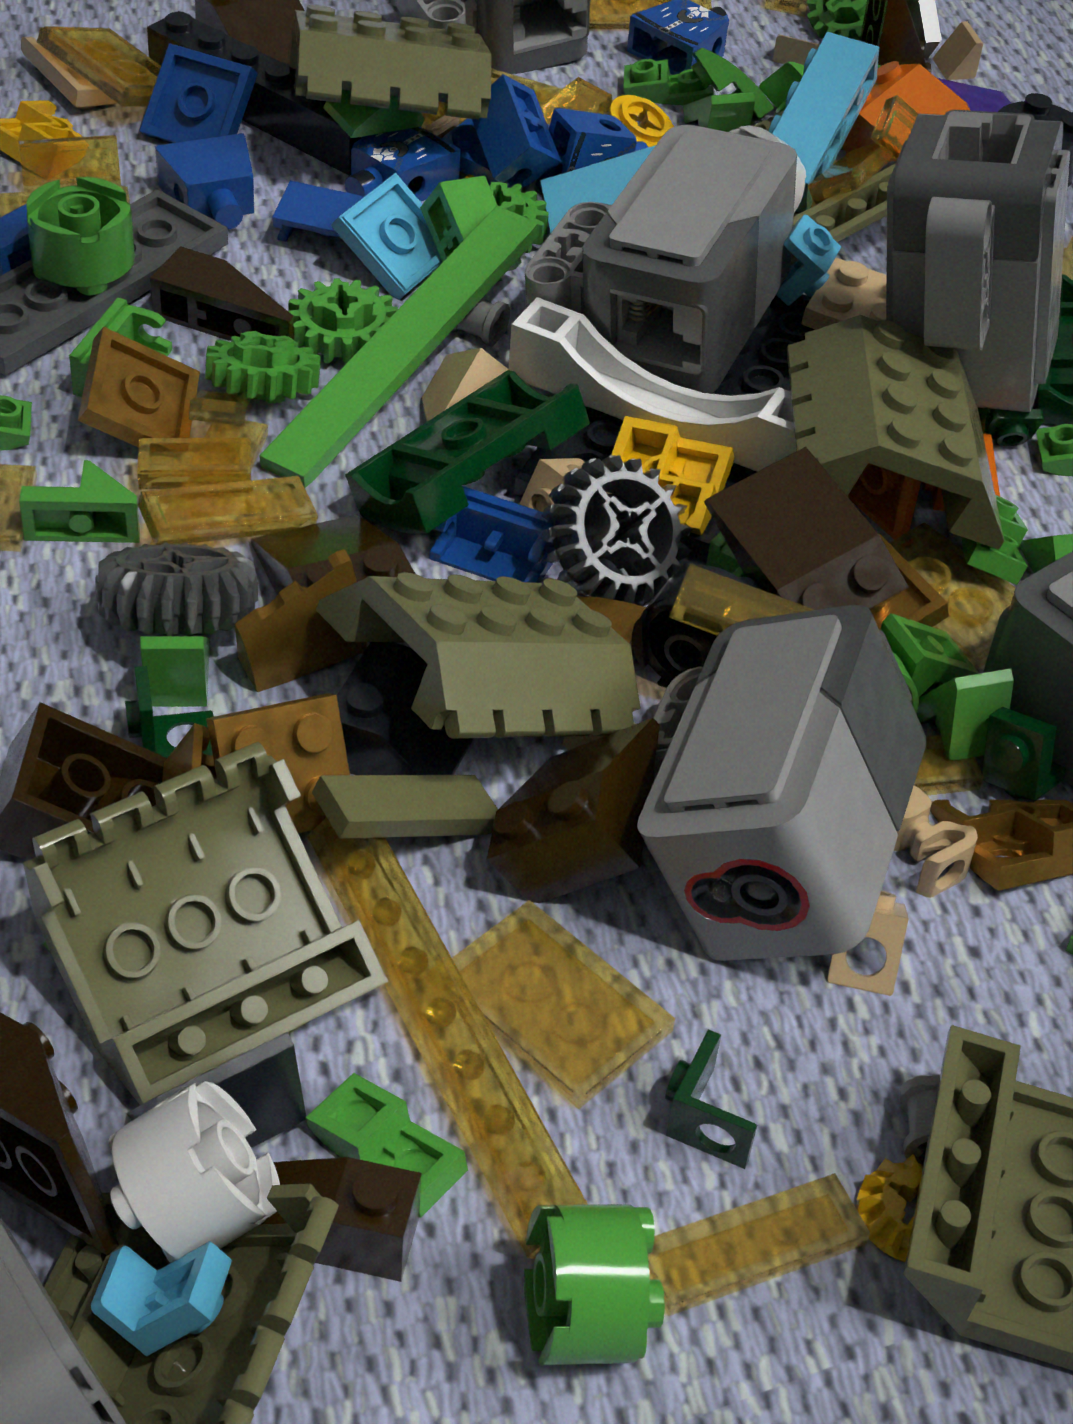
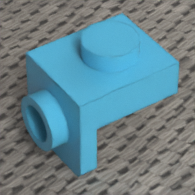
(815, 253)
(165, 1304)

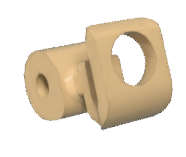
(948, 839)

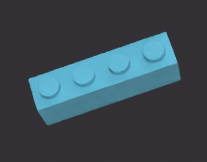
(826, 103)

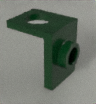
(152, 728)
(689, 1112)

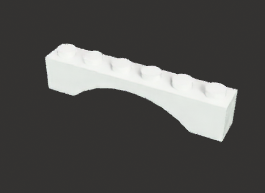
(562, 347)

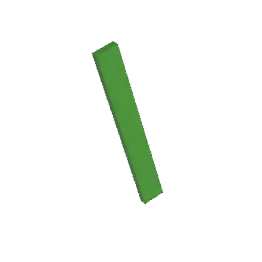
(399, 347)

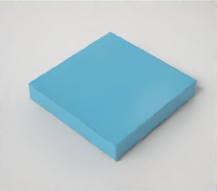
(390, 236)

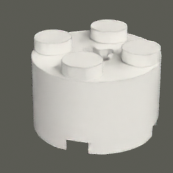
(191, 1172)

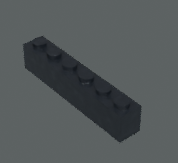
(273, 99)

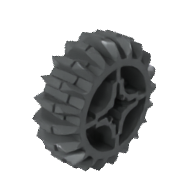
(644, 546)
(175, 588)

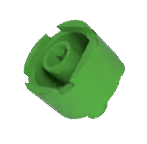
(80, 234)
(591, 1284)

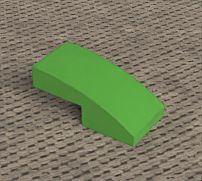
(376, 1127)

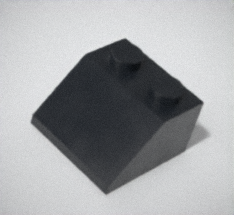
(378, 720)

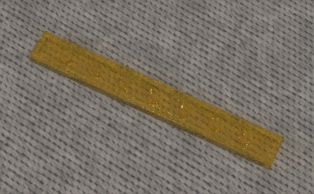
(449, 1030)

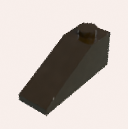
(214, 298)
(373, 1216)

